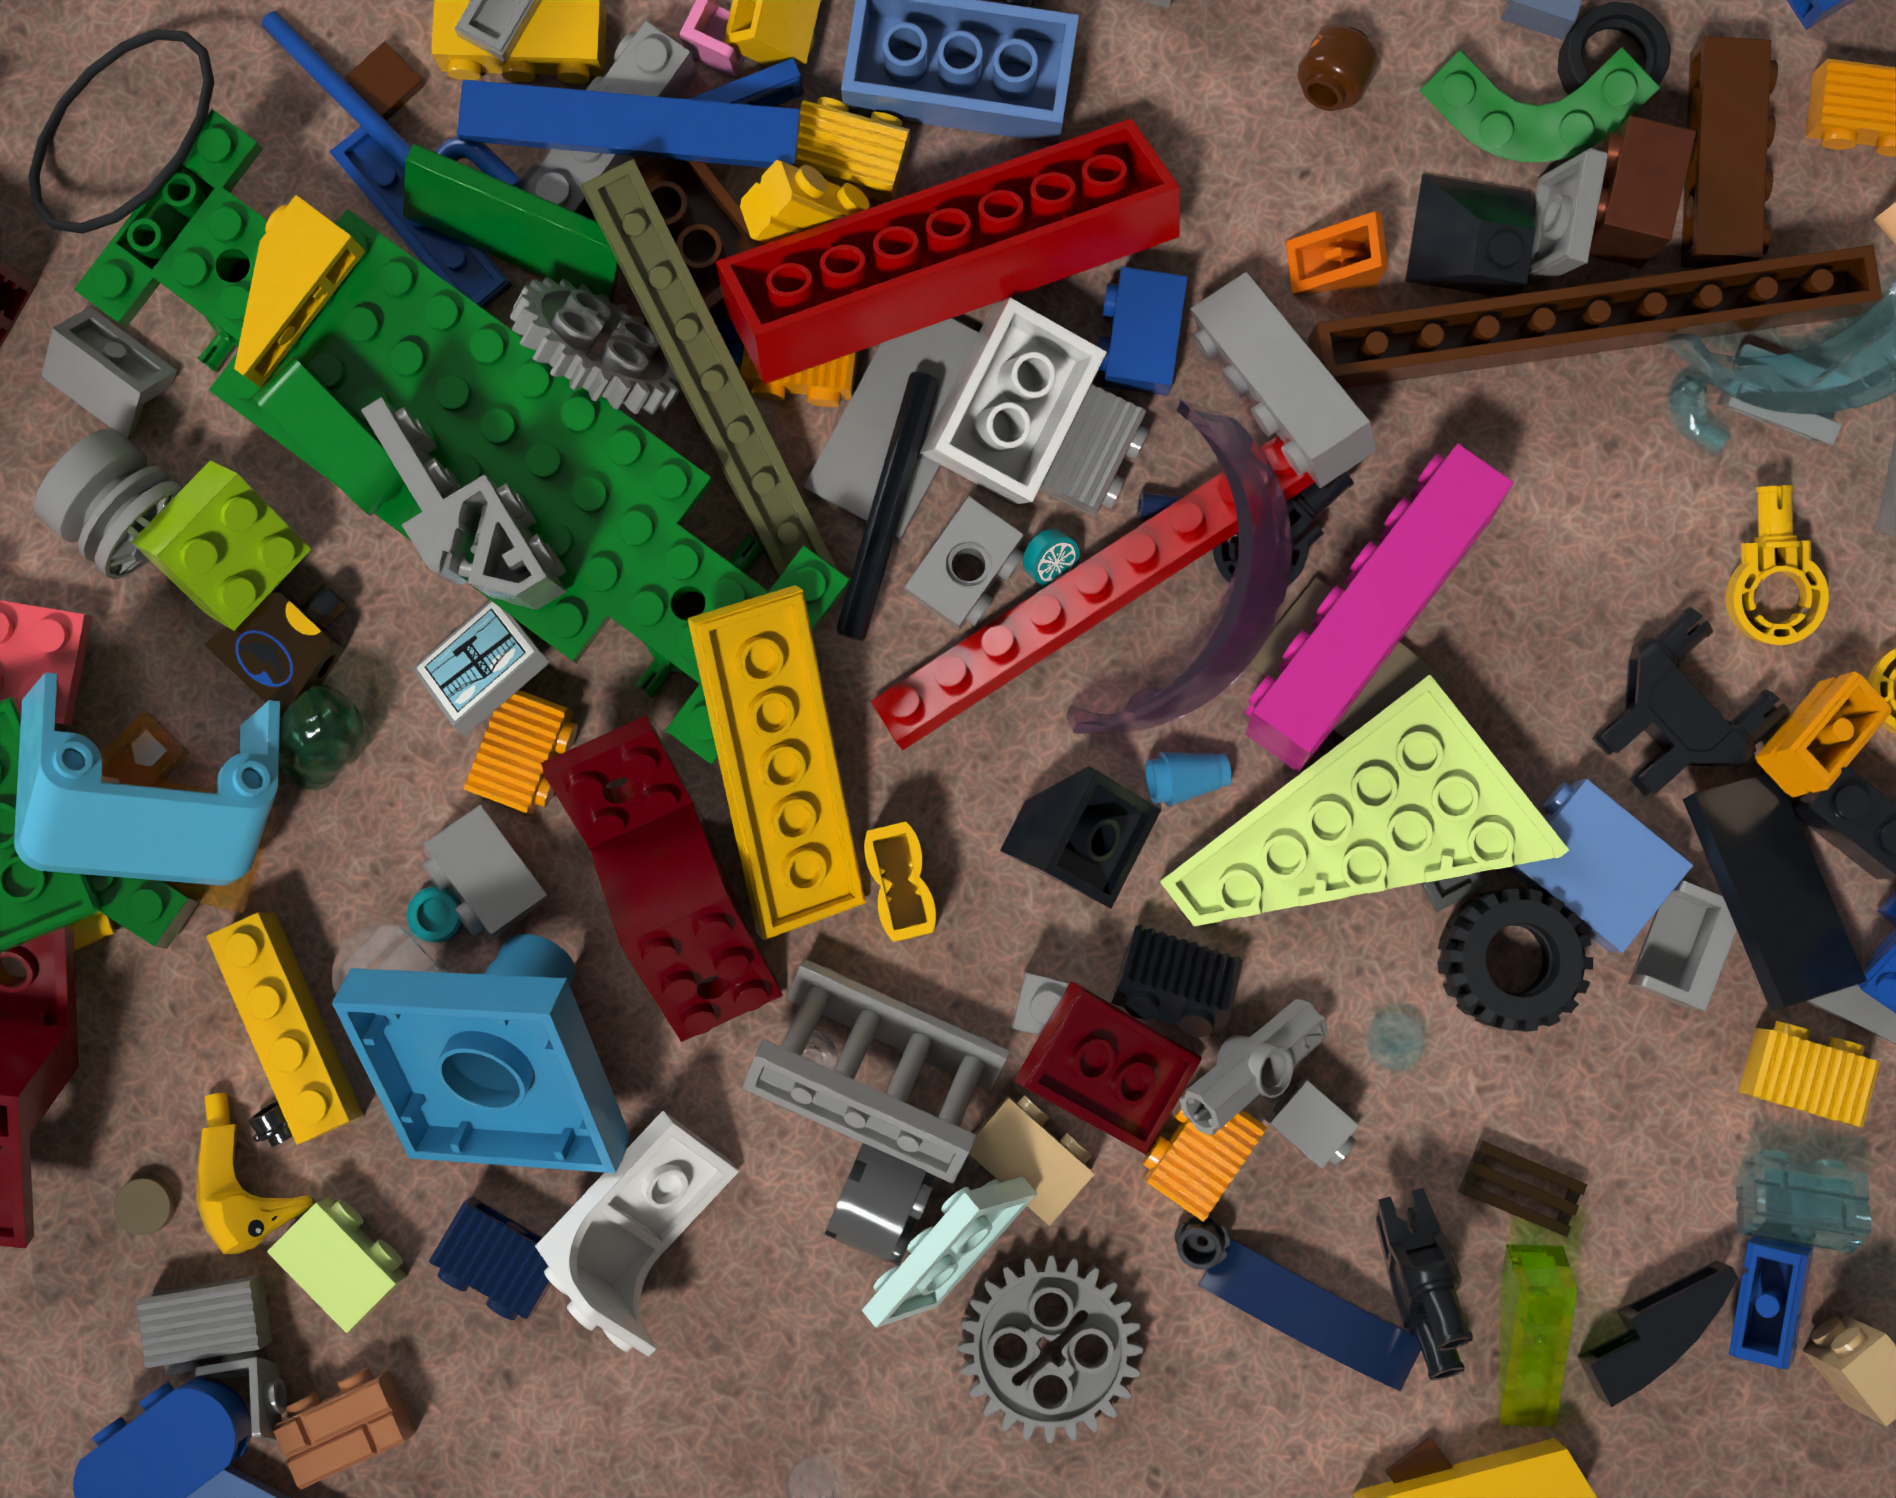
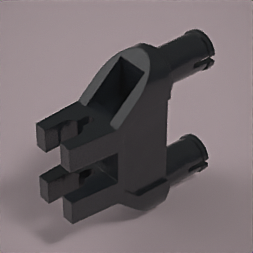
(1679, 715)
(1424, 1283)

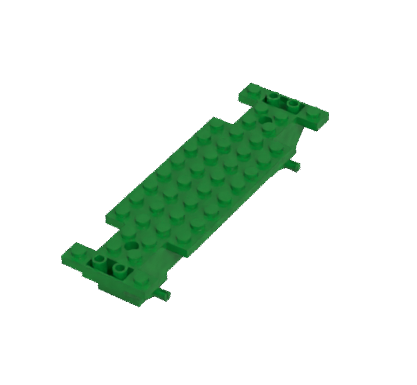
(399, 332)

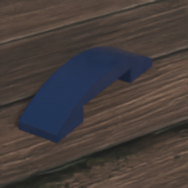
(1313, 1315)

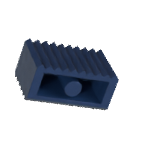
(493, 1257)

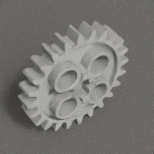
(565, 325)
(1087, 1382)

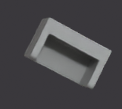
(1685, 947)

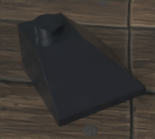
(1471, 237)
(1083, 834)

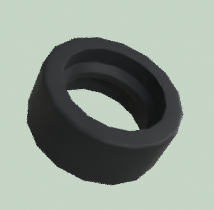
(1614, 16)

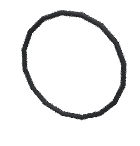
(165, 174)

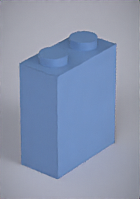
(1614, 865)

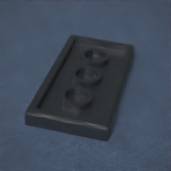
(1774, 891)

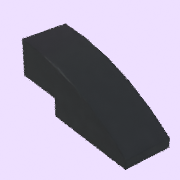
(1657, 1332)

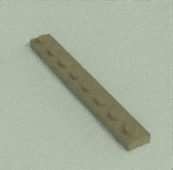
(703, 365)

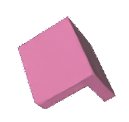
(704, 37)

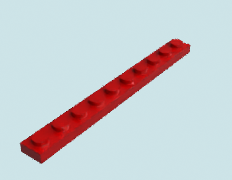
(1070, 605)

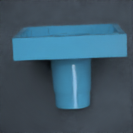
(487, 1062)

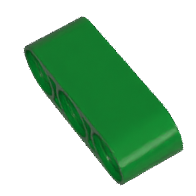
(330, 435)

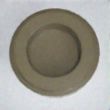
(144, 1206)

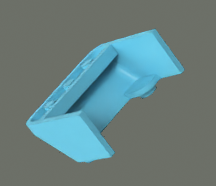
(132, 831)

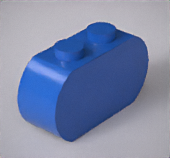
(170, 1447)

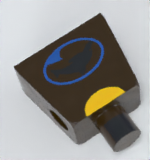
(283, 645)

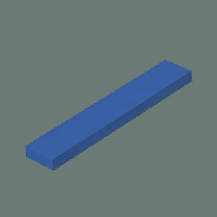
(627, 124)

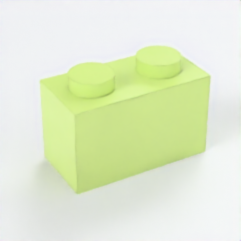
(339, 1262)

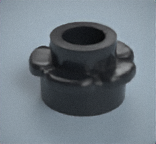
(270, 1125)
(1195, 1253)

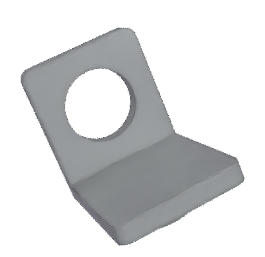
(267, 1390)

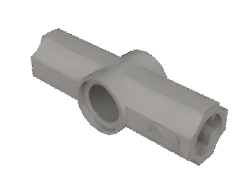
(1253, 1066)

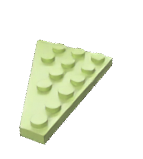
(1381, 811)

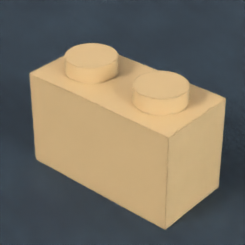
(1018, 1145)
(1857, 1365)

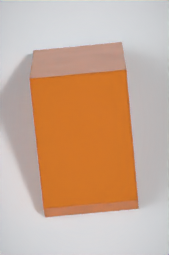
(1339, 256)

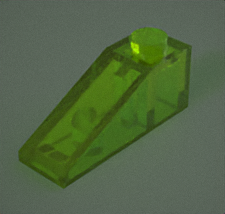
(1534, 1333)

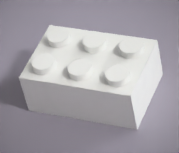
(1013, 402)

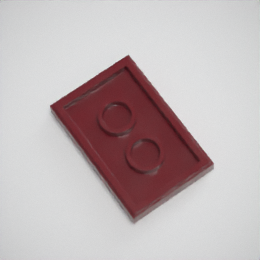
(1108, 1068)

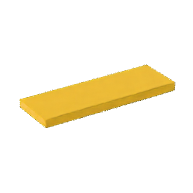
(777, 760)

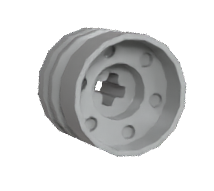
(104, 500)

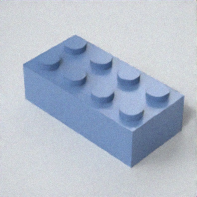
(962, 65)

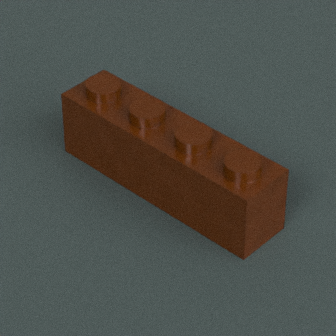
(1729, 153)

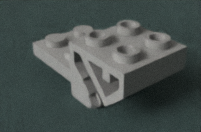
(469, 531)

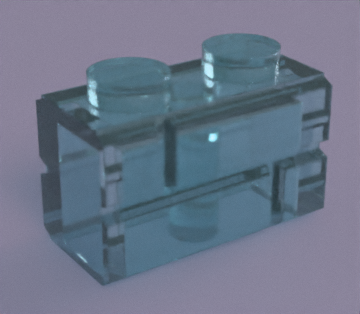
(1803, 1202)

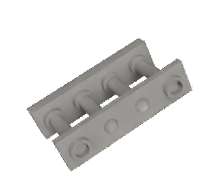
(861, 1111)

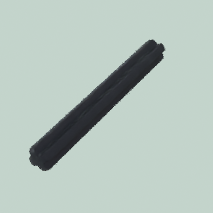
(887, 506)

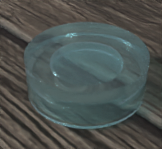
(1395, 1041)

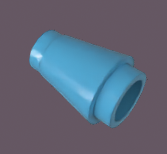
(1183, 776)

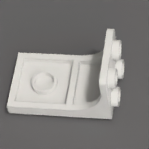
(625, 1224)

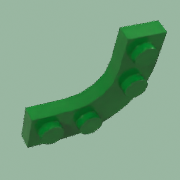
(1541, 131)

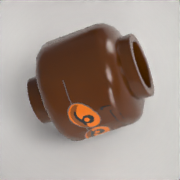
(1337, 68)

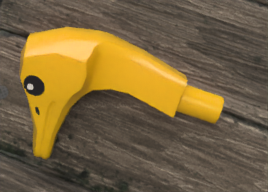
(228, 1212)

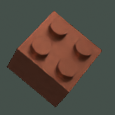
(1640, 190)

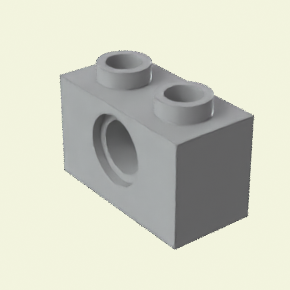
(973, 533)

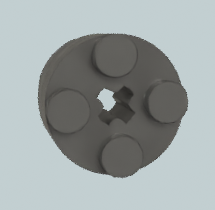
(880, 1205)

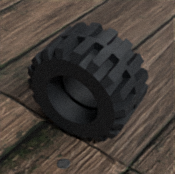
(1561, 967)

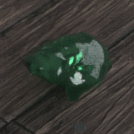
(320, 737)

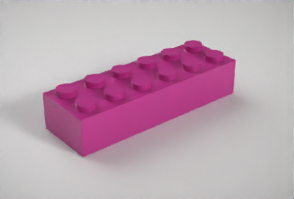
(1381, 603)

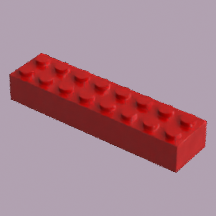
(949, 249)

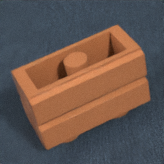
(344, 1428)

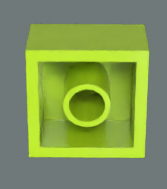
(221, 545)

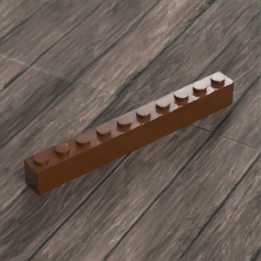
(1598, 317)

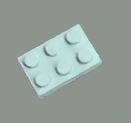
(947, 1251)

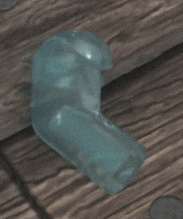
(1690, 418)

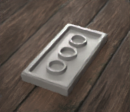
(857, 448)

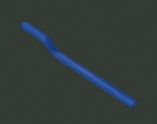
(367, 116)

